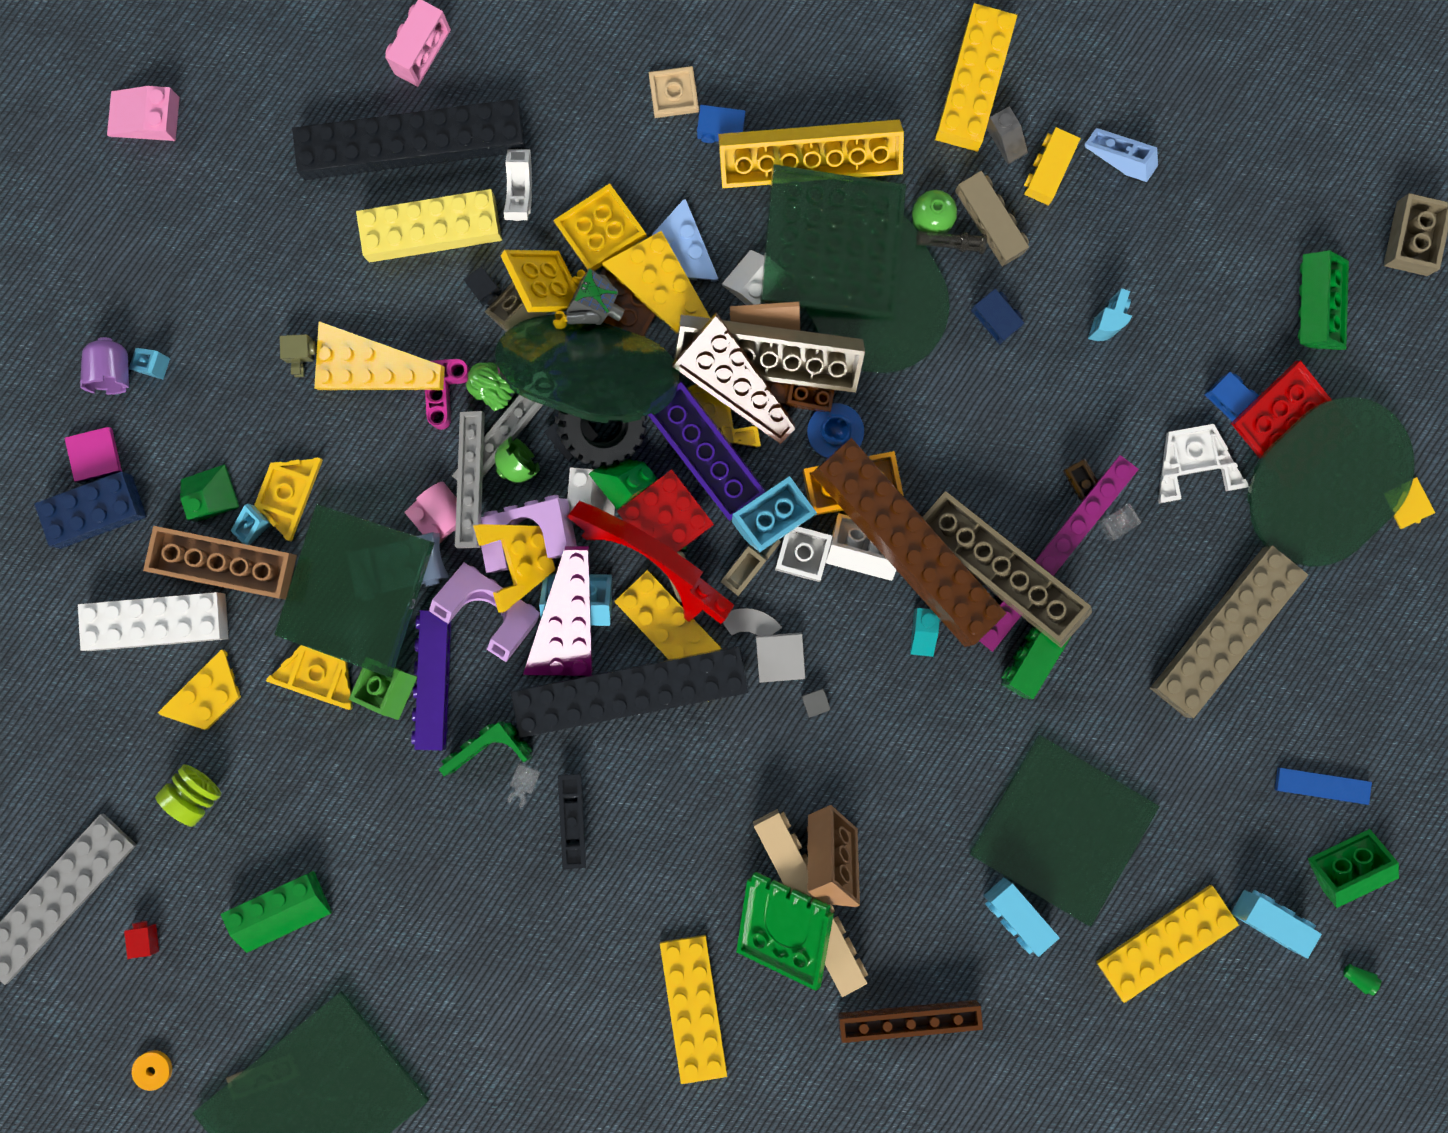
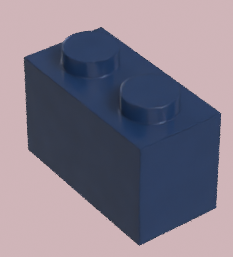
(998, 316)

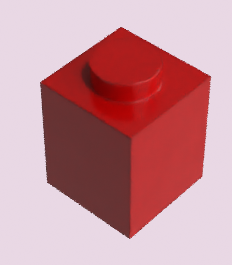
(141, 940)

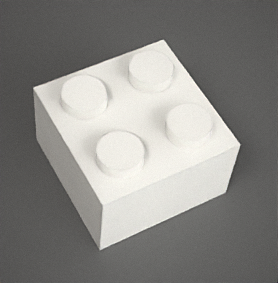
(804, 553)

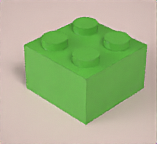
(383, 693)

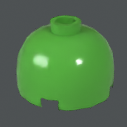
(934, 212)
(515, 461)

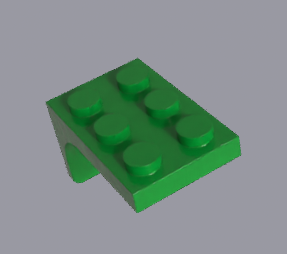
(500, 732)

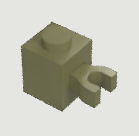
(296, 350)

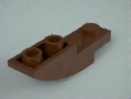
(802, 396)

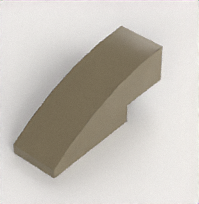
(747, 567)

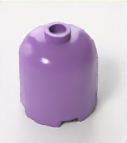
(104, 367)

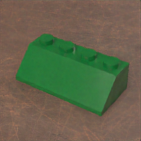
(1324, 301)
(277, 912)

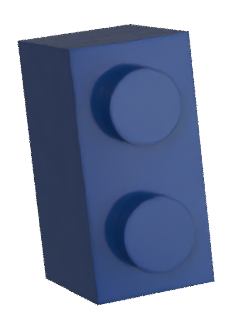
(718, 121)
(1231, 395)

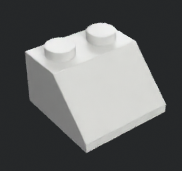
(746, 279)
(584, 488)

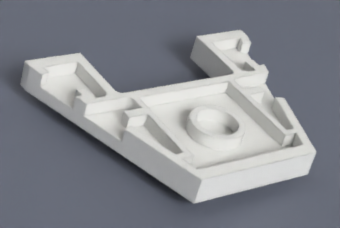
(1193, 452)

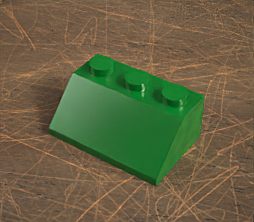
(1354, 868)

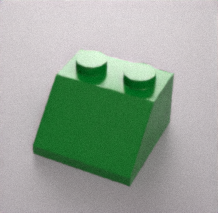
(623, 480)

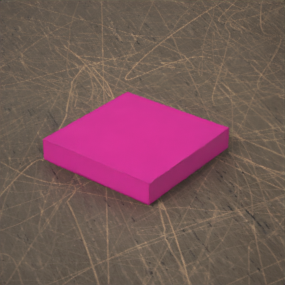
(93, 454)

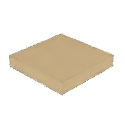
(673, 92)

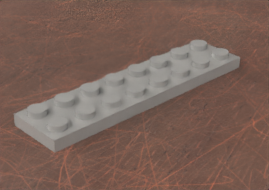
(60, 893)

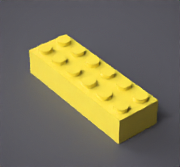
(429, 225)

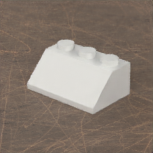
(855, 551)

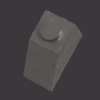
(1007, 135)

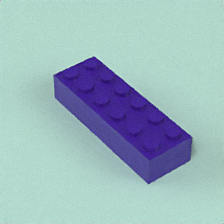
(707, 452)

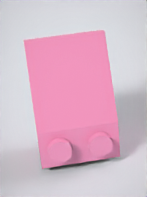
(144, 113)

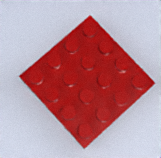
(1279, 408)

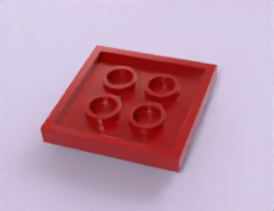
(667, 513)

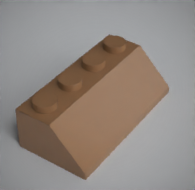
(833, 858)

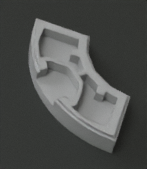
(751, 621)

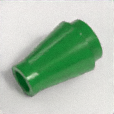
(1362, 979)

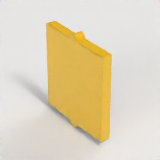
(1414, 507)

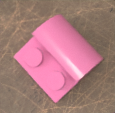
(434, 511)

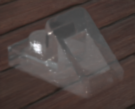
(1119, 522)

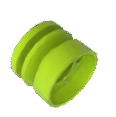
(188, 795)

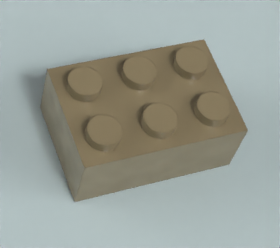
(1417, 235)

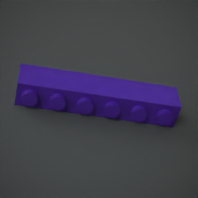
(432, 682)

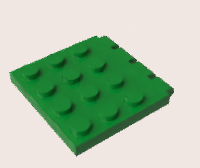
(785, 930)

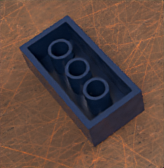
(90, 510)

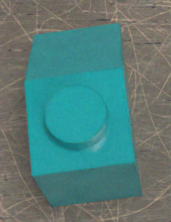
(924, 632)

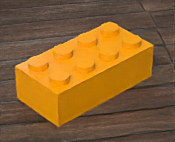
(825, 504)

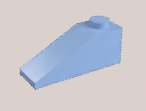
(1124, 154)

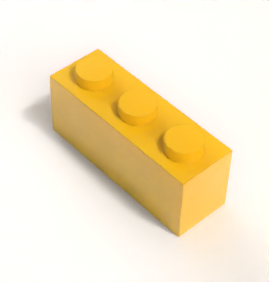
(1051, 165)

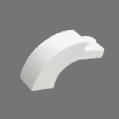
(518, 184)

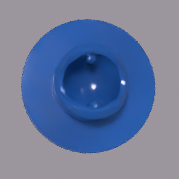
(832, 429)

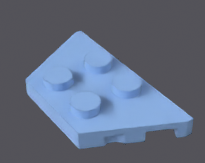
(687, 243)

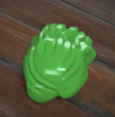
(487, 385)

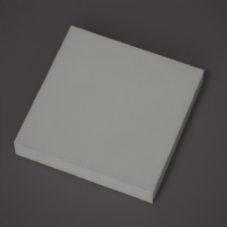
(780, 657)

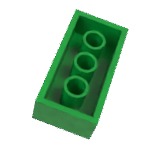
(1031, 664)

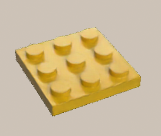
(600, 228)
(540, 279)

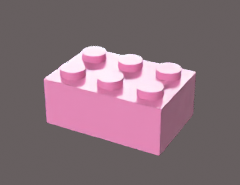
(417, 42)

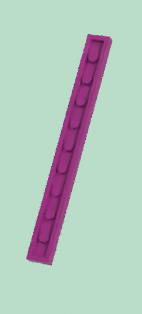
(1070, 535)

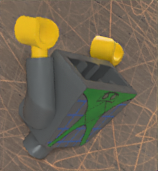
(591, 301)

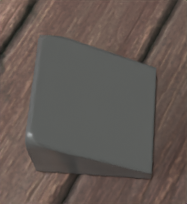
(816, 702)

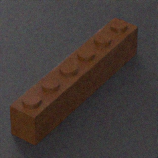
(910, 1021)

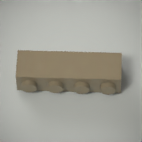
(992, 218)

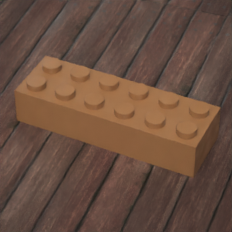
(219, 562)

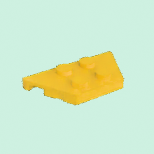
(286, 493)
(315, 676)
(205, 695)

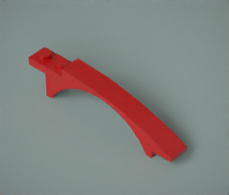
(693, 591)

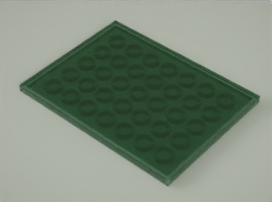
(318, 1079)

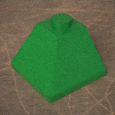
(208, 494)

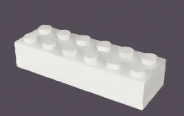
(153, 621)

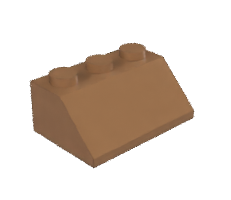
(772, 315)

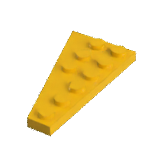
(657, 280)

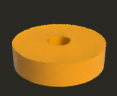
(142, 1075)

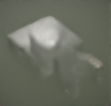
(524, 781)

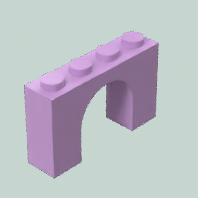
(549, 515)
(471, 585)

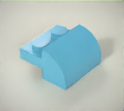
(1111, 318)

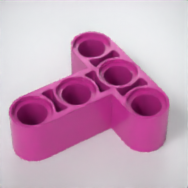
(443, 404)

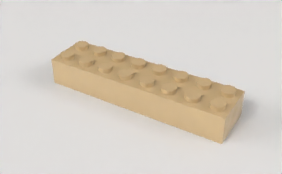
(792, 868)

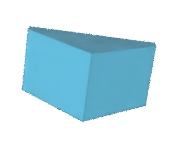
(149, 362)
(249, 524)

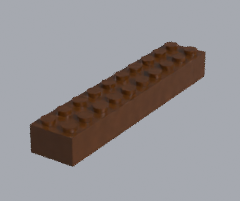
(909, 543)

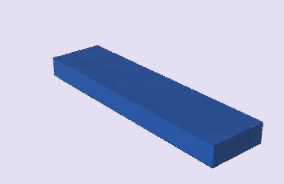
(1323, 786)

